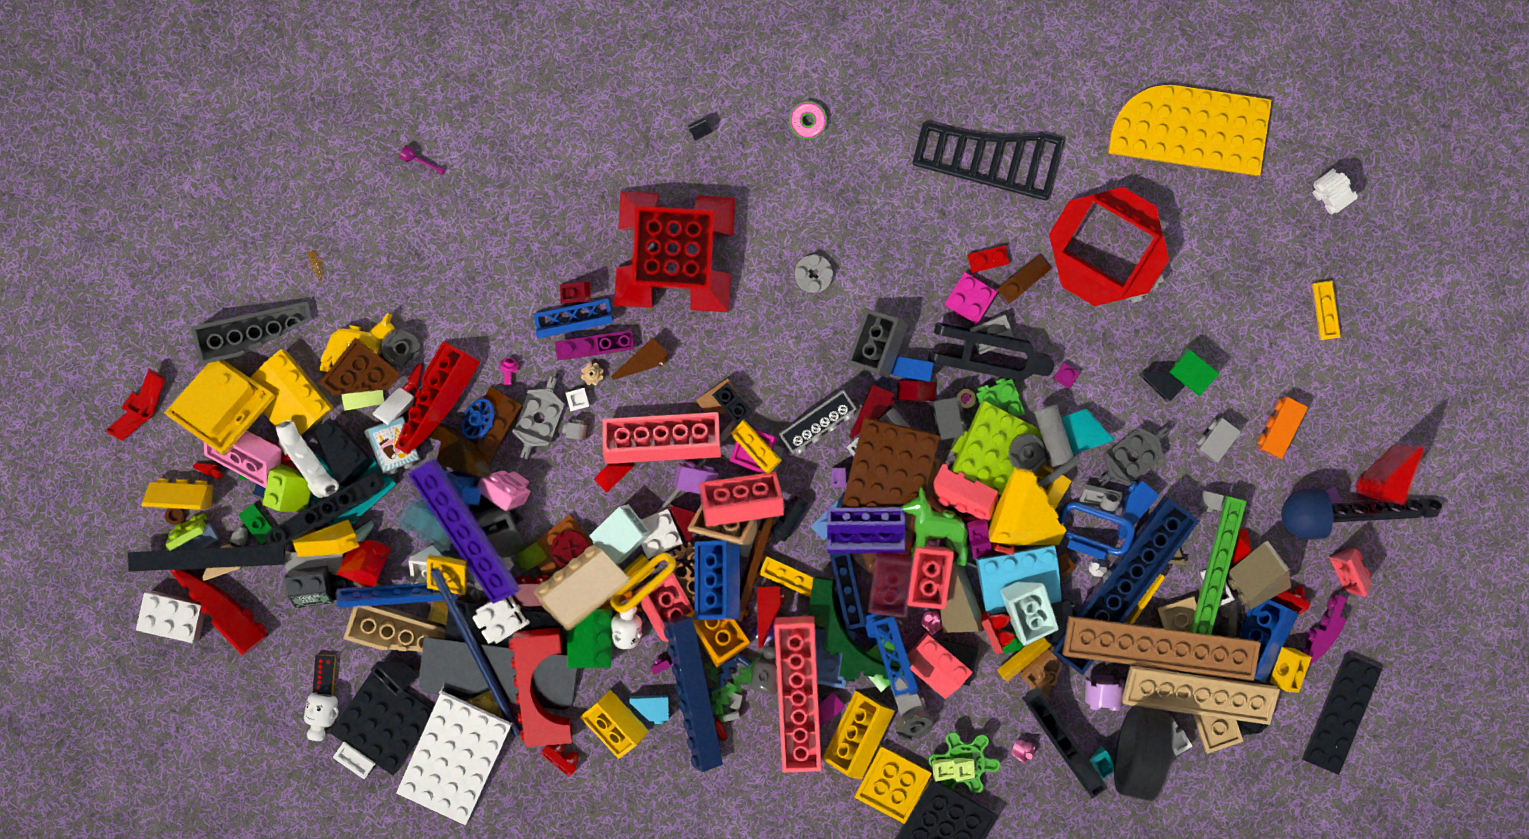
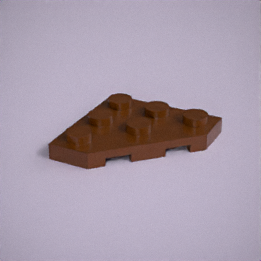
(359, 371)

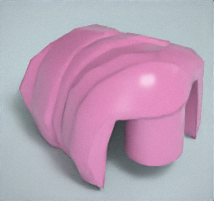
(931, 622)
(1023, 750)

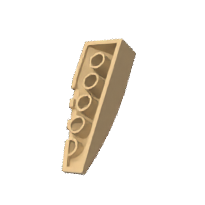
(390, 628)

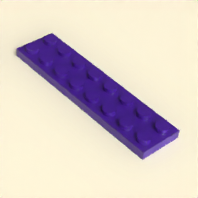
(463, 531)

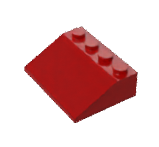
(1391, 474)

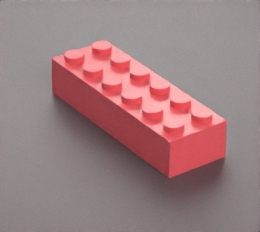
(661, 438)

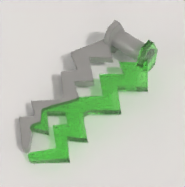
(738, 698)

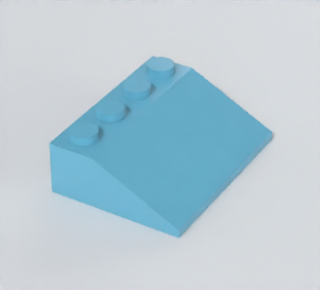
(1026, 565)

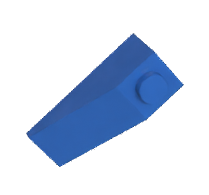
(1136, 503)

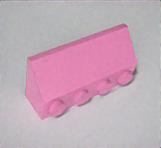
(249, 457)

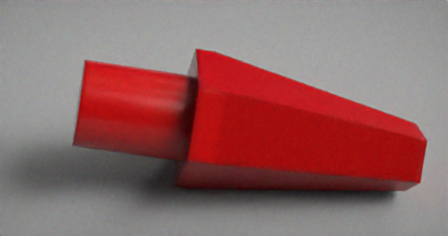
(414, 378)
(208, 469)
(719, 729)

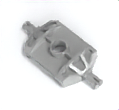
(527, 428)

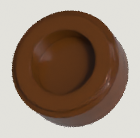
(175, 515)

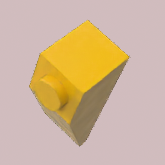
(328, 541)

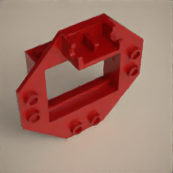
(1089, 281)

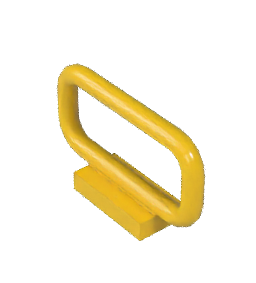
(637, 572)

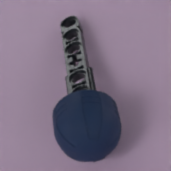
(1312, 515)

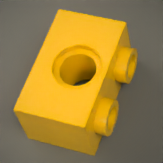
(1290, 669)

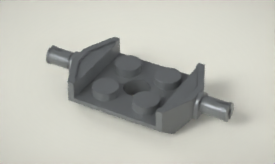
(1148, 451)

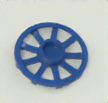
(478, 418)

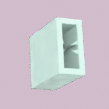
(620, 534)

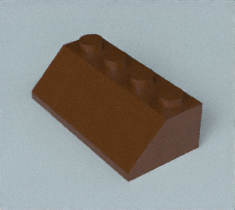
(507, 411)

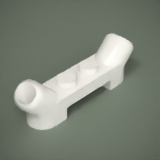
(293, 444)

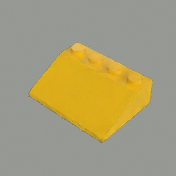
(294, 393)

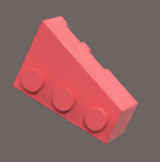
(964, 495)

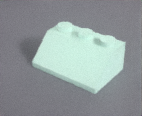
(1029, 611)

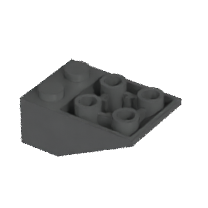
(500, 531)

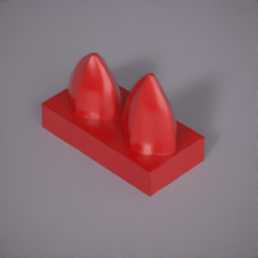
(1295, 601)
(992, 624)
(566, 764)

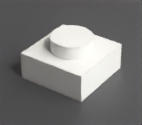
(577, 399)

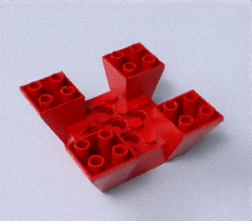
(648, 270)

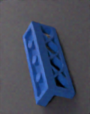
(579, 324)
(901, 657)

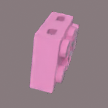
(505, 489)

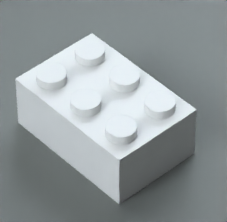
(170, 616)

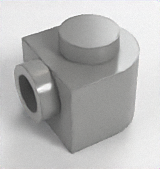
(575, 430)
(1211, 501)

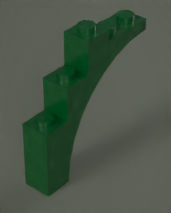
(837, 639)

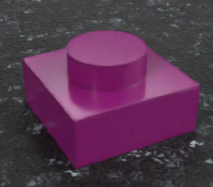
(1066, 375)
(659, 665)

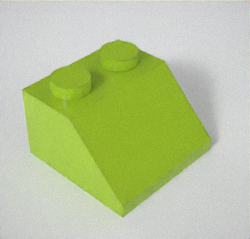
(287, 490)

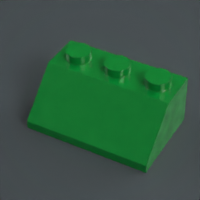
(590, 641)

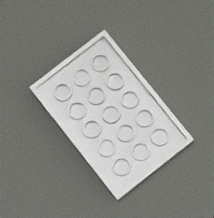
(454, 758)

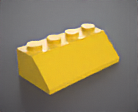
(858, 735)

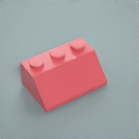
(930, 577)
(665, 603)
(937, 666)

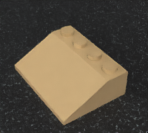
(581, 586)

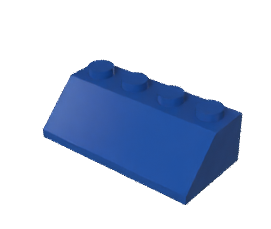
(717, 580)
(1270, 626)

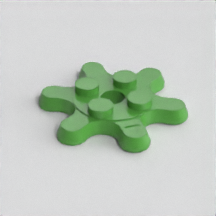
(970, 750)

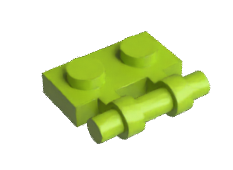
(186, 531)

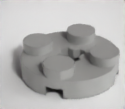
(815, 263)

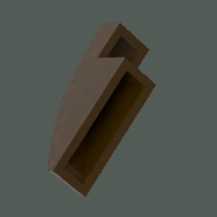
(459, 452)

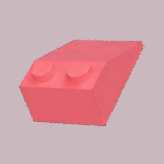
(1351, 571)

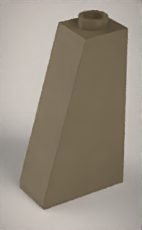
(961, 607)

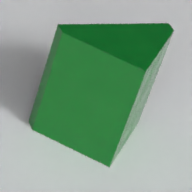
(1193, 371)

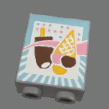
(383, 441)

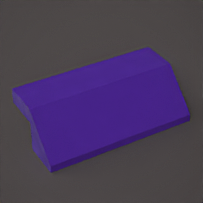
(865, 530)

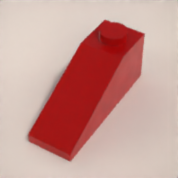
(768, 609)

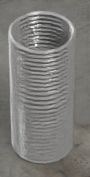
(1056, 443)

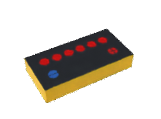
(324, 674)

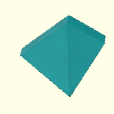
(1102, 763)

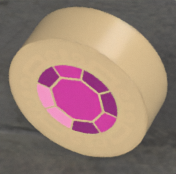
(966, 398)

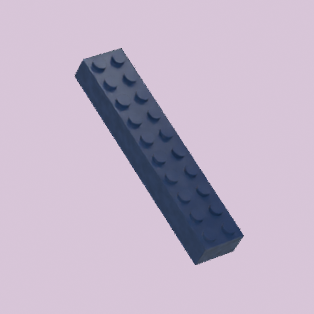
(1133, 571)

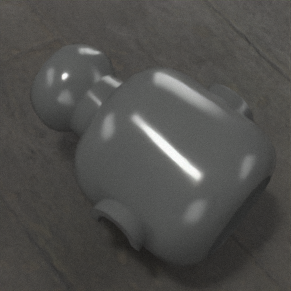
(765, 672)

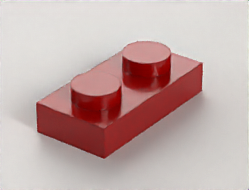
(988, 259)

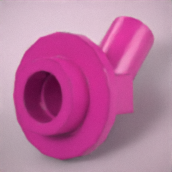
(508, 366)

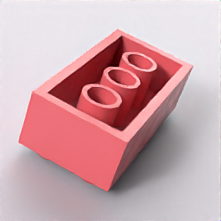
(741, 499)

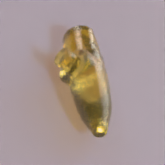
(315, 264)

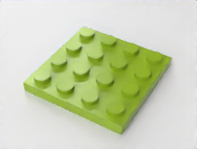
(987, 444)

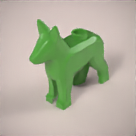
(938, 525)

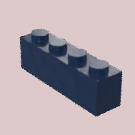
(847, 590)

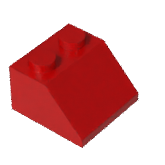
(365, 562)

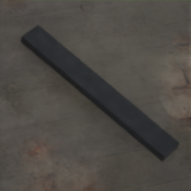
(206, 558)

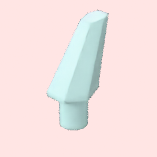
(363, 531)

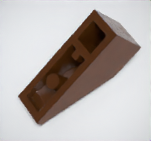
(1023, 279)
(647, 358)

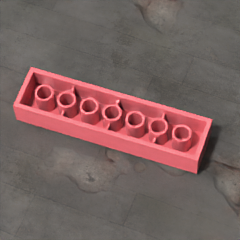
(798, 694)

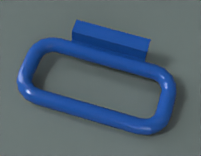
(1091, 546)

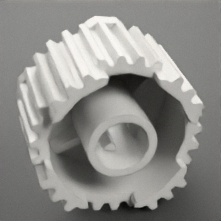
(1334, 191)

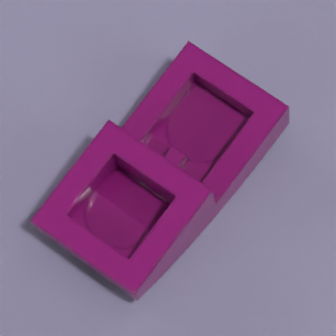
(979, 538)
(829, 708)

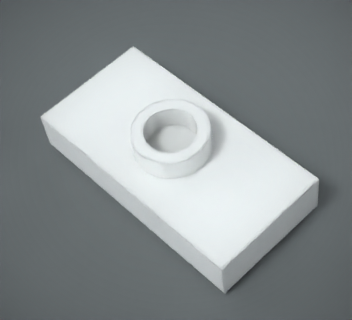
(354, 760)

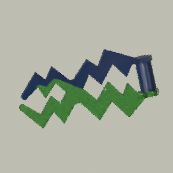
(723, 689)

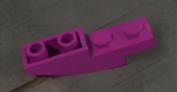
(594, 345)
(1331, 626)

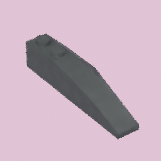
(244, 333)

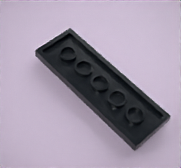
(1341, 714)

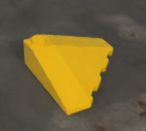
(1024, 514)

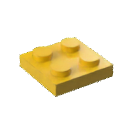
(453, 571)

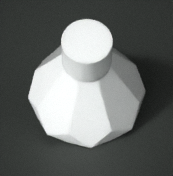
(1098, 567)

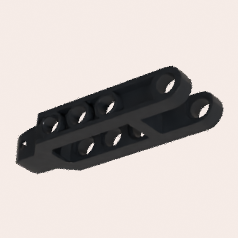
(1036, 362)
(304, 522)

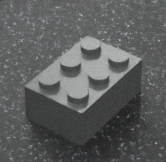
(877, 343)

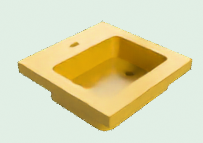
(219, 405)

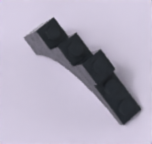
(1064, 743)

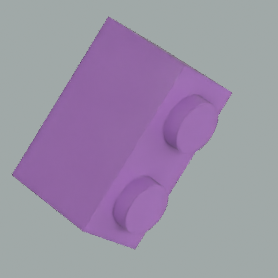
(689, 476)

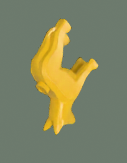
(343, 337)

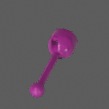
(408, 154)

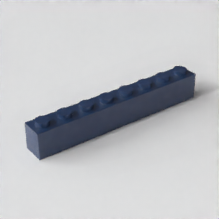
(693, 693)

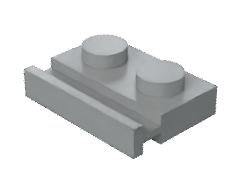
(997, 325)

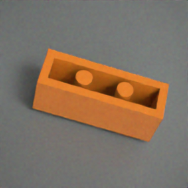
(1281, 427)

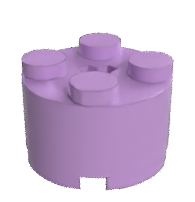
(1104, 692)

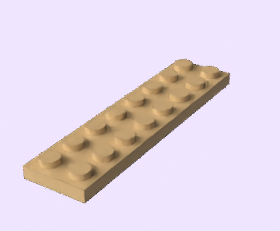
(1200, 695)
(1214, 731)

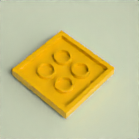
(892, 784)

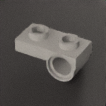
(1099, 497)

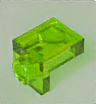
(531, 556)

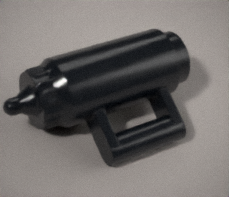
(786, 523)

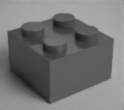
(947, 418)

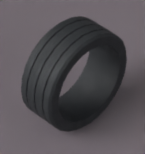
(1143, 753)

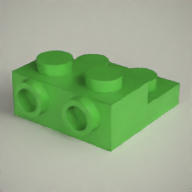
(1002, 396)

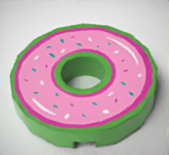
(816, 112)

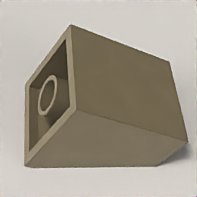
(1259, 576)

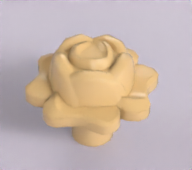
(592, 374)

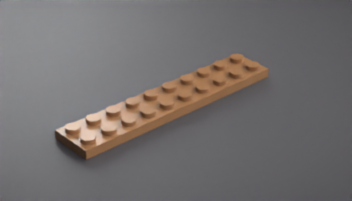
(1161, 648)

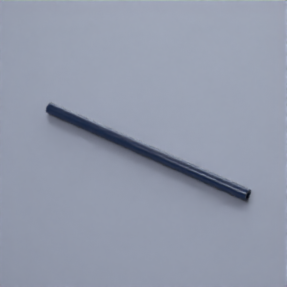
(475, 650)

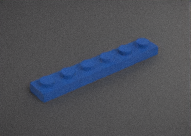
(387, 595)

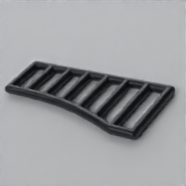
(1000, 139)

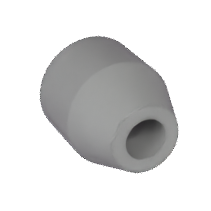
(239, 536)

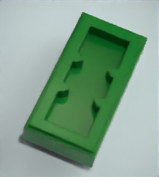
(256, 523)

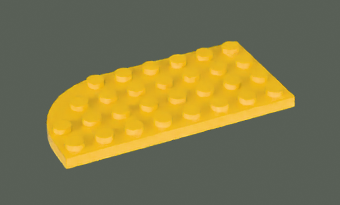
(1193, 129)

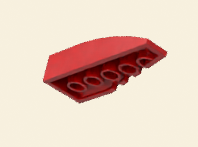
(441, 388)
(229, 616)

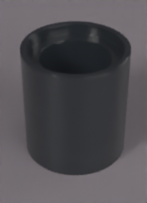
(699, 129)

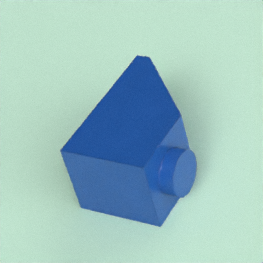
(868, 619)

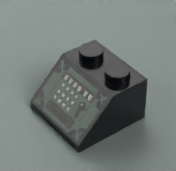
(309, 586)

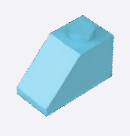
(652, 707)

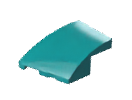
(1084, 431)

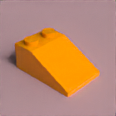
(720, 638)

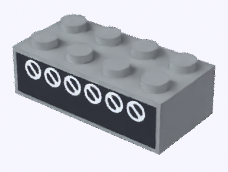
(817, 421)

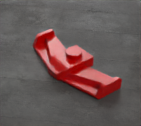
(138, 406)

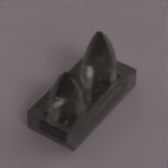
(1233, 612)

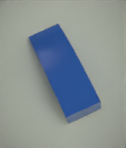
(912, 369)
(464, 486)

